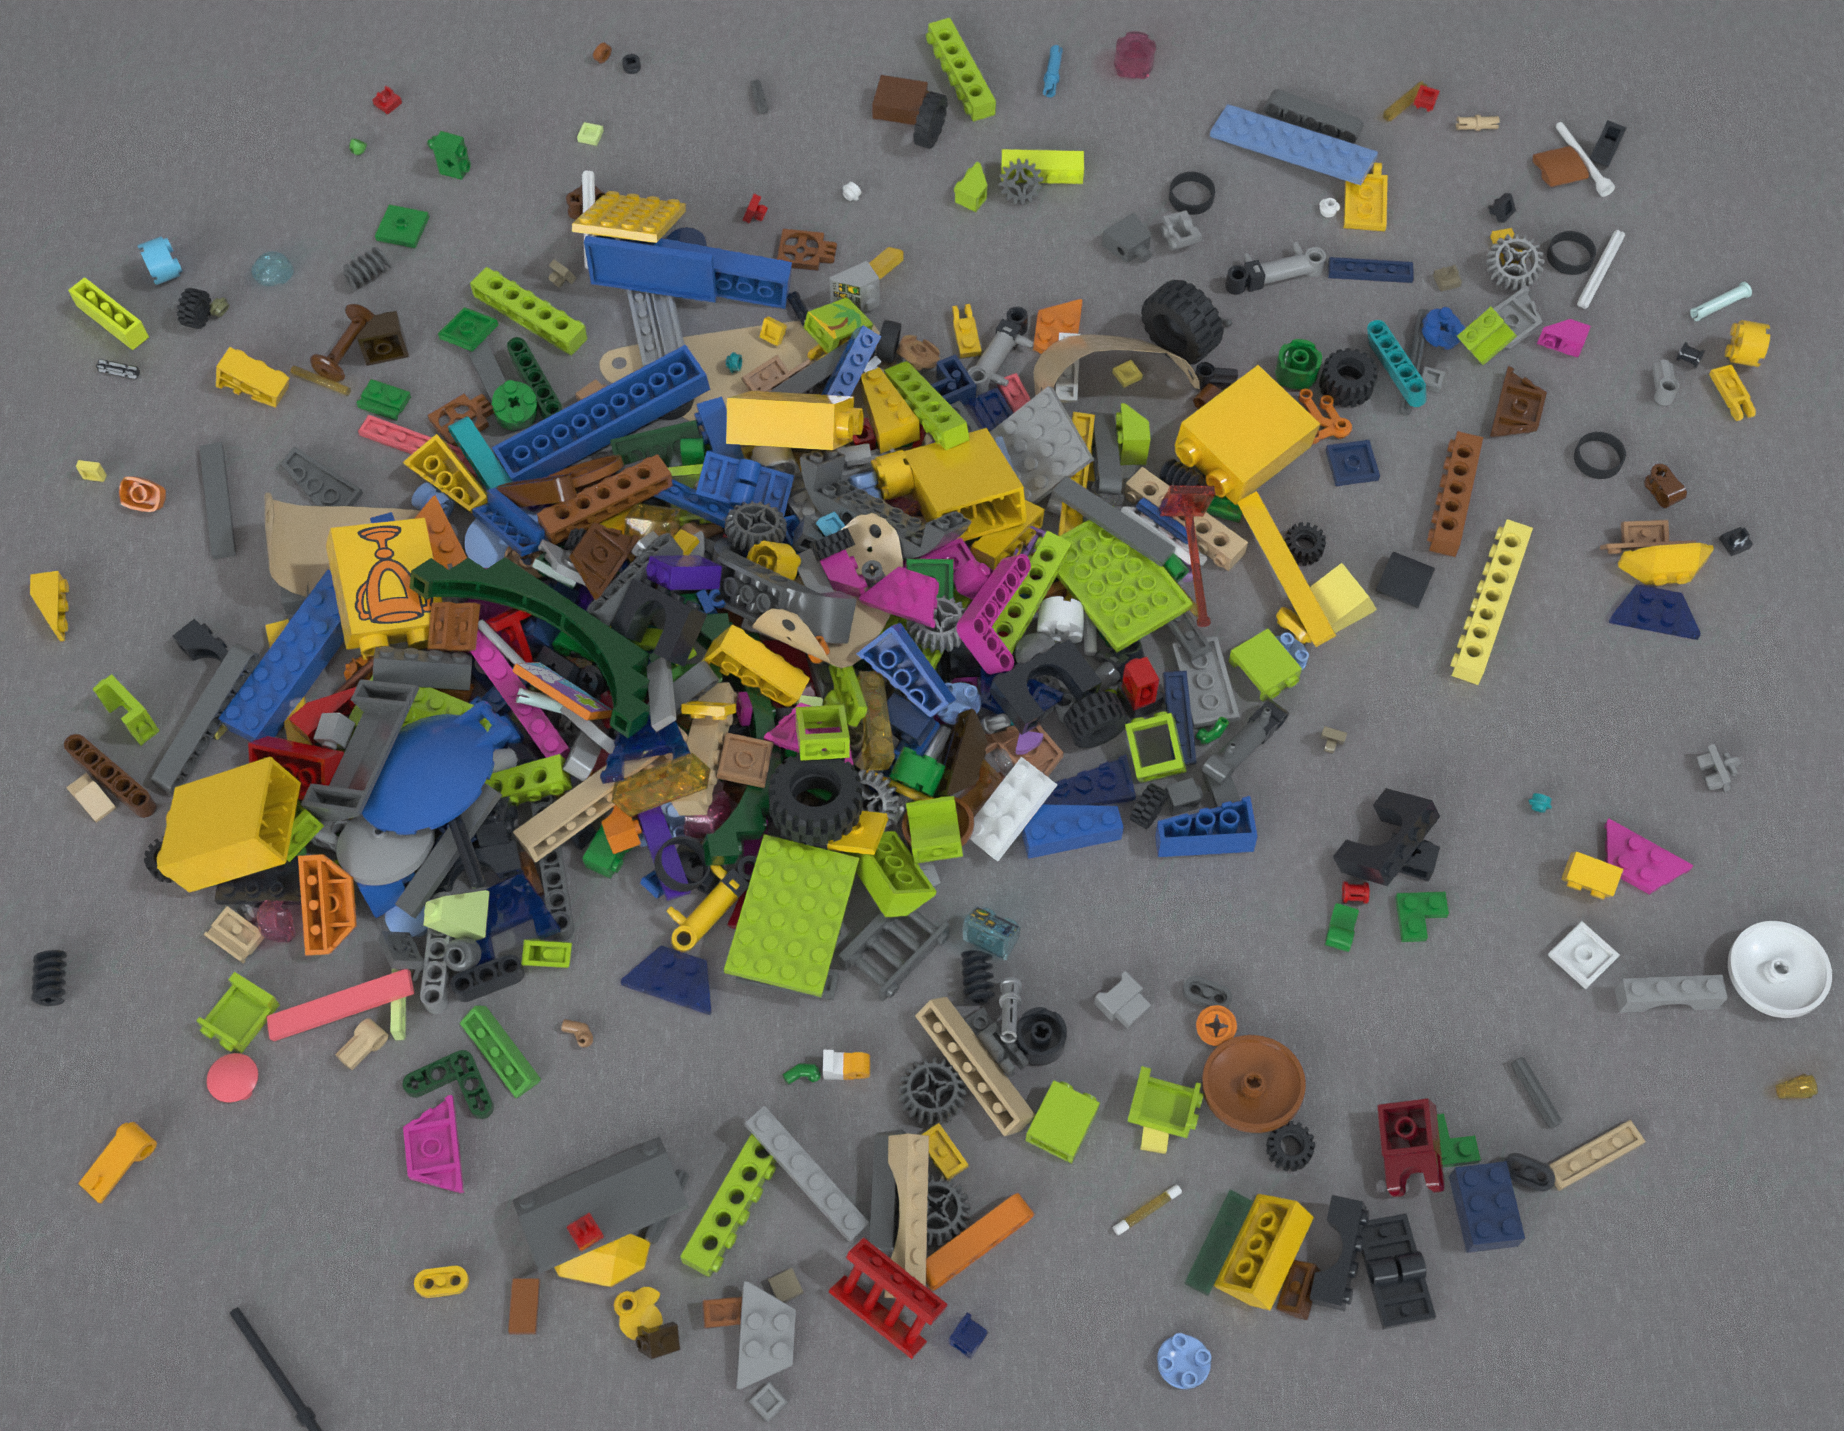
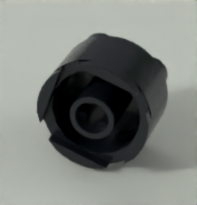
(1047, 1024)

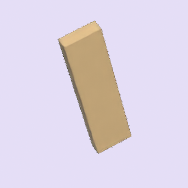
(1596, 1154)

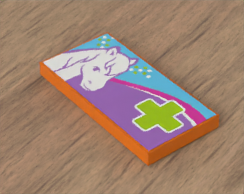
(562, 691)

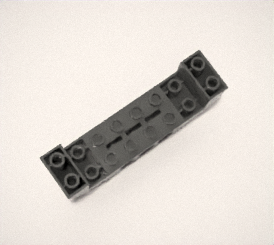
(831, 494)
(756, 589)

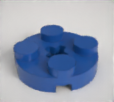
(1442, 318)

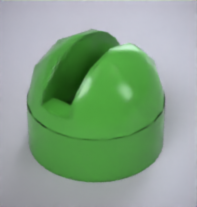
(357, 146)

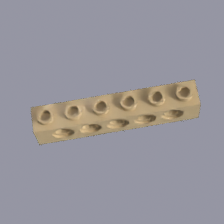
(1215, 533)

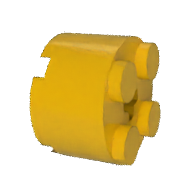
(1748, 343)
(893, 475)
(776, 557)

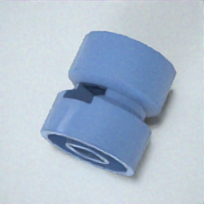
(866, 481)
(424, 494)

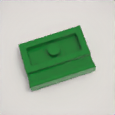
(383, 399)

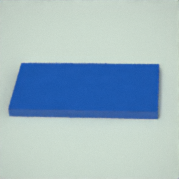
(651, 269)

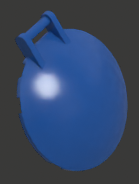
(435, 770)

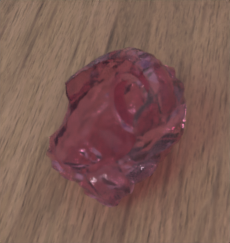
(275, 922)

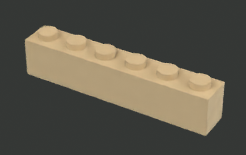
(707, 742)
(975, 1066)

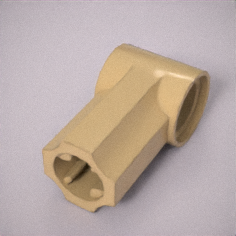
(366, 1038)

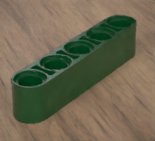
(533, 376)

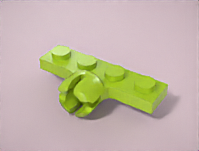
(846, 693)

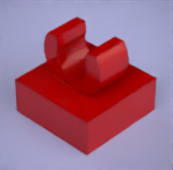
(1426, 98)
(387, 100)
(754, 210)
(585, 1232)

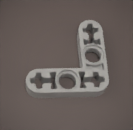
(591, 730)

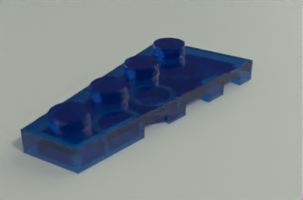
(1100, 786)

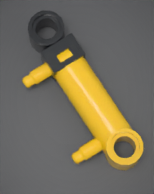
(713, 906)

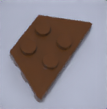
(1518, 406)
(601, 556)

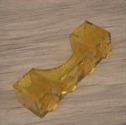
(877, 739)

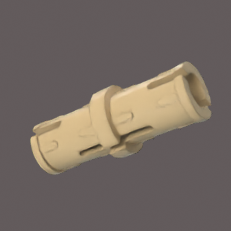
(1477, 122)

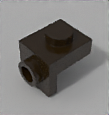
(658, 1340)

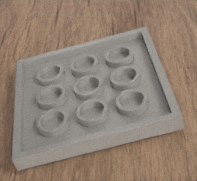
(1043, 444)

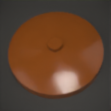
(592, 471)
(1253, 1083)

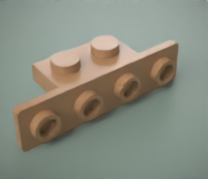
(771, 374)
(1642, 535)

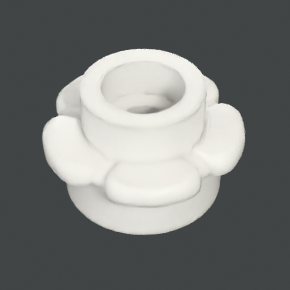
(851, 191)
(1329, 207)

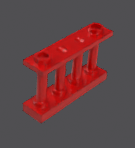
(897, 1282)

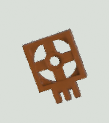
(823, 254)
(478, 407)

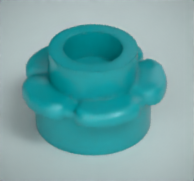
(734, 362)
(1540, 802)

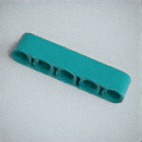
(1397, 363)
(478, 453)

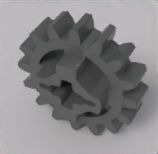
(1011, 181)

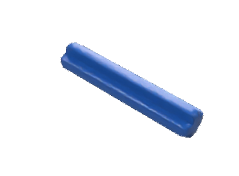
(1165, 522)

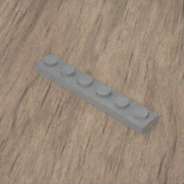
(806, 1173)

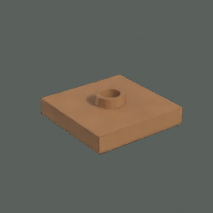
(745, 760)

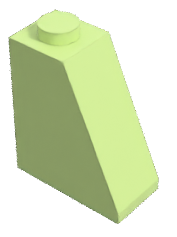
(458, 915)

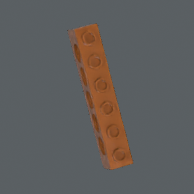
(1459, 479)
(617, 499)

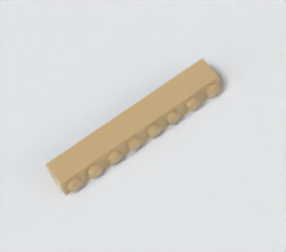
(576, 809)

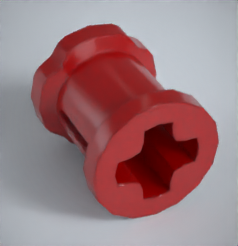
(1355, 892)

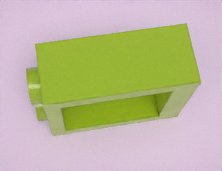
(812, 744)
(1162, 769)

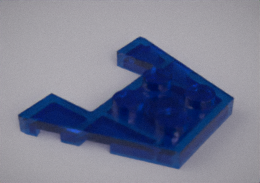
(643, 744)
(511, 905)

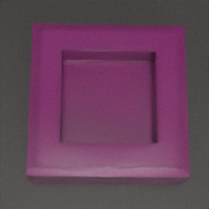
(743, 708)

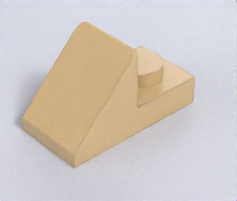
(91, 797)

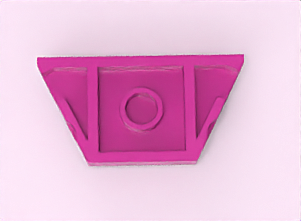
(905, 595)
(786, 736)
(1642, 861)
(434, 1148)

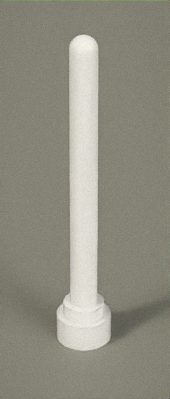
(1603, 185)

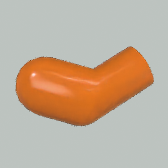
(822, 642)

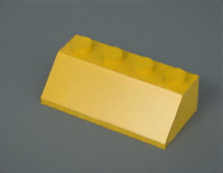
(1264, 1250)

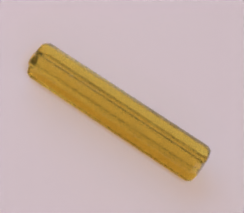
(1402, 103)

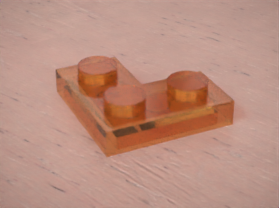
(984, 787)

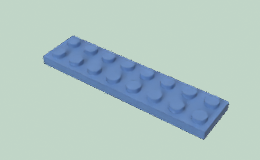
(1294, 144)

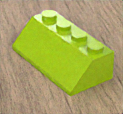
(893, 877)

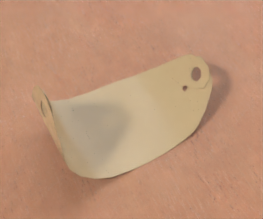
(1071, 348)
(299, 538)
(866, 621)

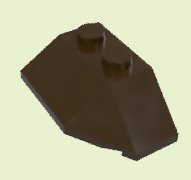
(962, 755)

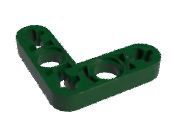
(453, 1073)

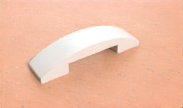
(1068, 381)

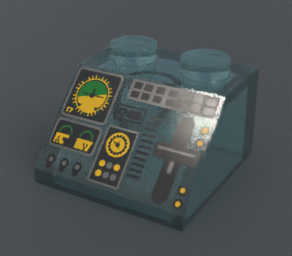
(991, 932)

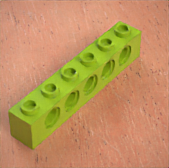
(961, 69)
(529, 310)
(929, 406)
(1058, 550)
(530, 776)
(711, 1260)

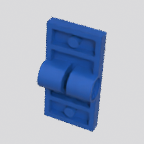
(741, 481)

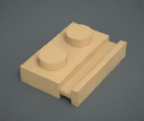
(234, 934)

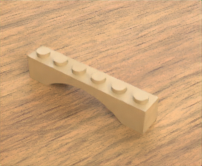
(910, 1169)

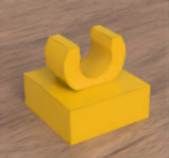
(773, 331)

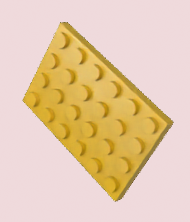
(630, 217)

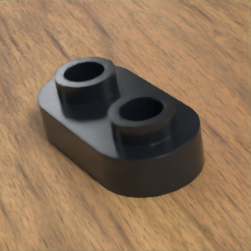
(1529, 1169)

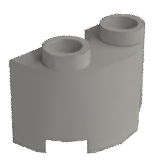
(1179, 230)

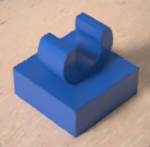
(708, 603)

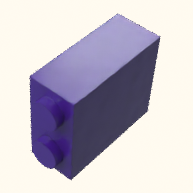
(684, 572)

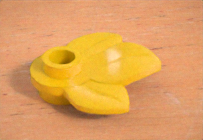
(641, 1313)

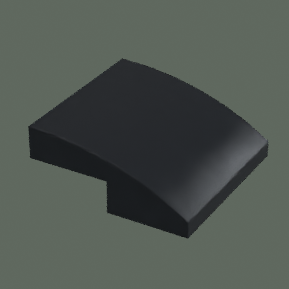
(1405, 579)

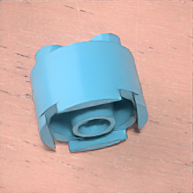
(159, 261)

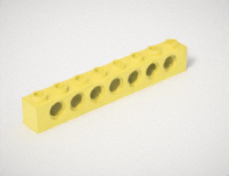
(1473, 668)

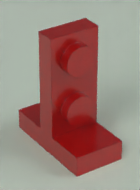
(512, 631)

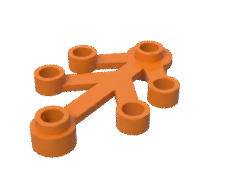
(1332, 424)

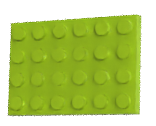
(1119, 586)
(792, 915)

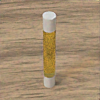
(1147, 1209)

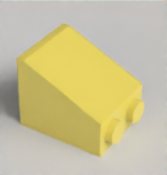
(1342, 598)

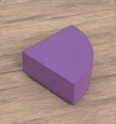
(1028, 742)

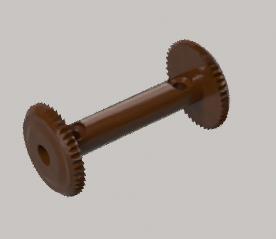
(328, 366)

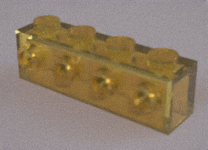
(661, 784)

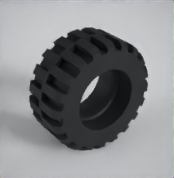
(1182, 321)
(821, 822)

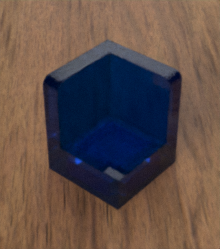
(968, 1336)

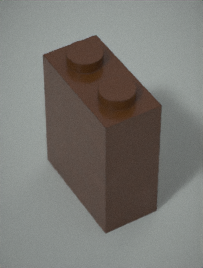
(898, 99)

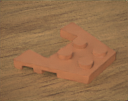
(1043, 757)

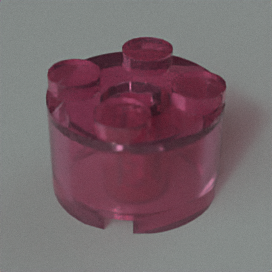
(1134, 55)
(718, 812)

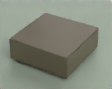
(785, 1286)

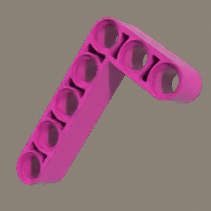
(977, 621)

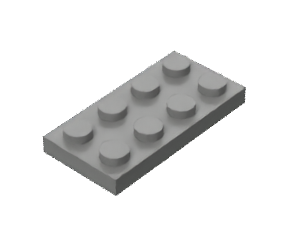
(1208, 685)

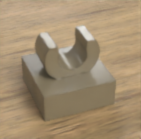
(560, 274)
(1447, 278)
(1333, 737)

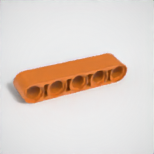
(977, 1241)

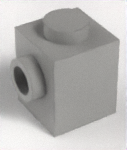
(334, 731)

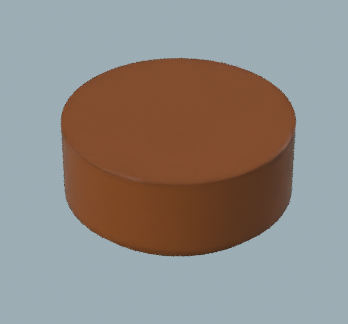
(602, 52)

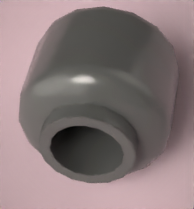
(462, 954)

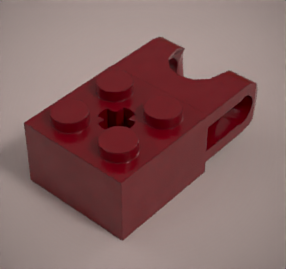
(1414, 1151)

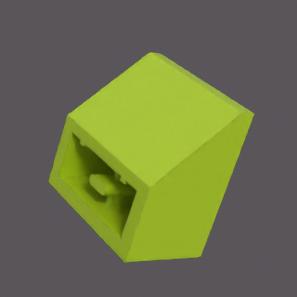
(1132, 436)

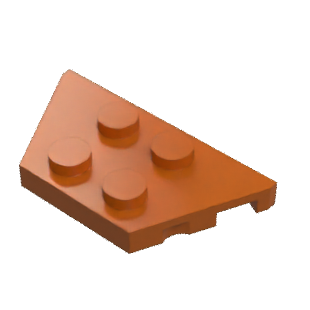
(1056, 320)
(442, 538)

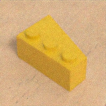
(251, 377)

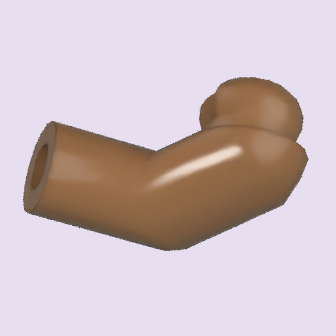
(580, 1030)

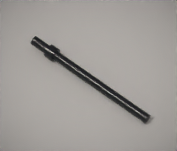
(304, 1414)

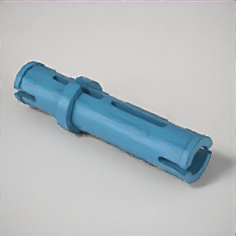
(1052, 76)

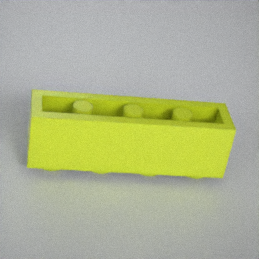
(1055, 165)
(108, 313)

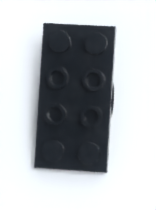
(272, 884)
(1396, 1272)

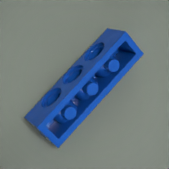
(852, 362)

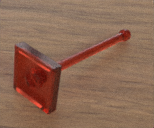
(1191, 502)

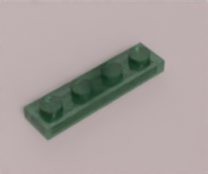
(1218, 1242)

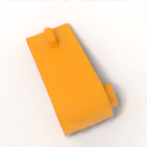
(127, 1146)

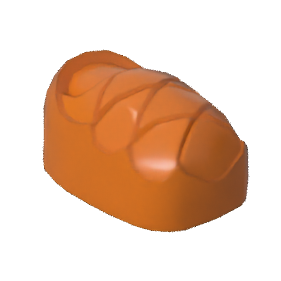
(141, 494)

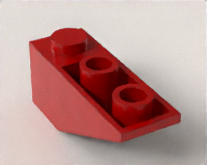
(308, 716)

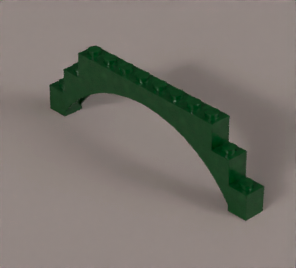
(512, 586)
(749, 817)

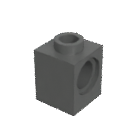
(1183, 796)

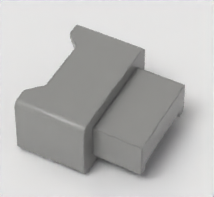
(1124, 1001)

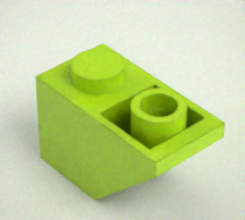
(972, 189)

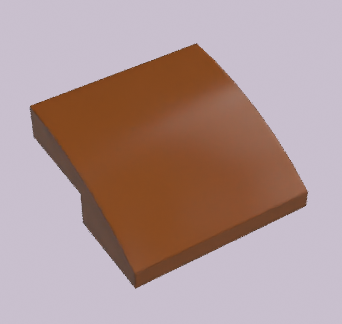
(1560, 166)
(453, 626)

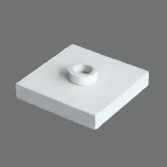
(1583, 955)

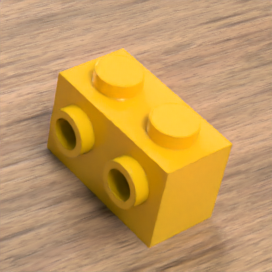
(1592, 875)

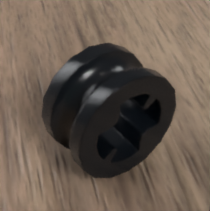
(628, 63)

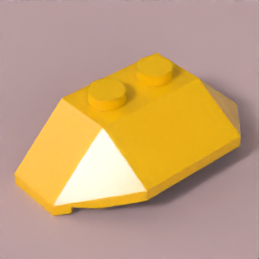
(1666, 563)
(608, 1263)

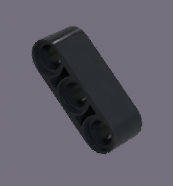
(475, 975)

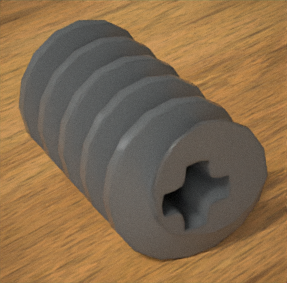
(365, 266)

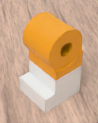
(845, 1065)

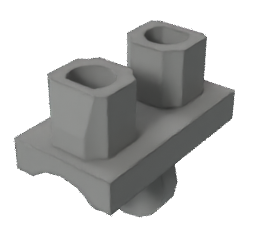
(1720, 778)

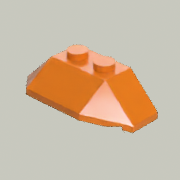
(325, 903)

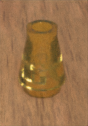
(1798, 1087)

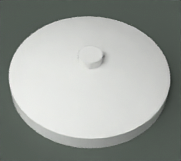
(1779, 969)

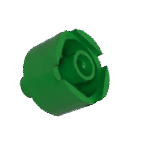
(1298, 364)
(511, 394)
(917, 771)

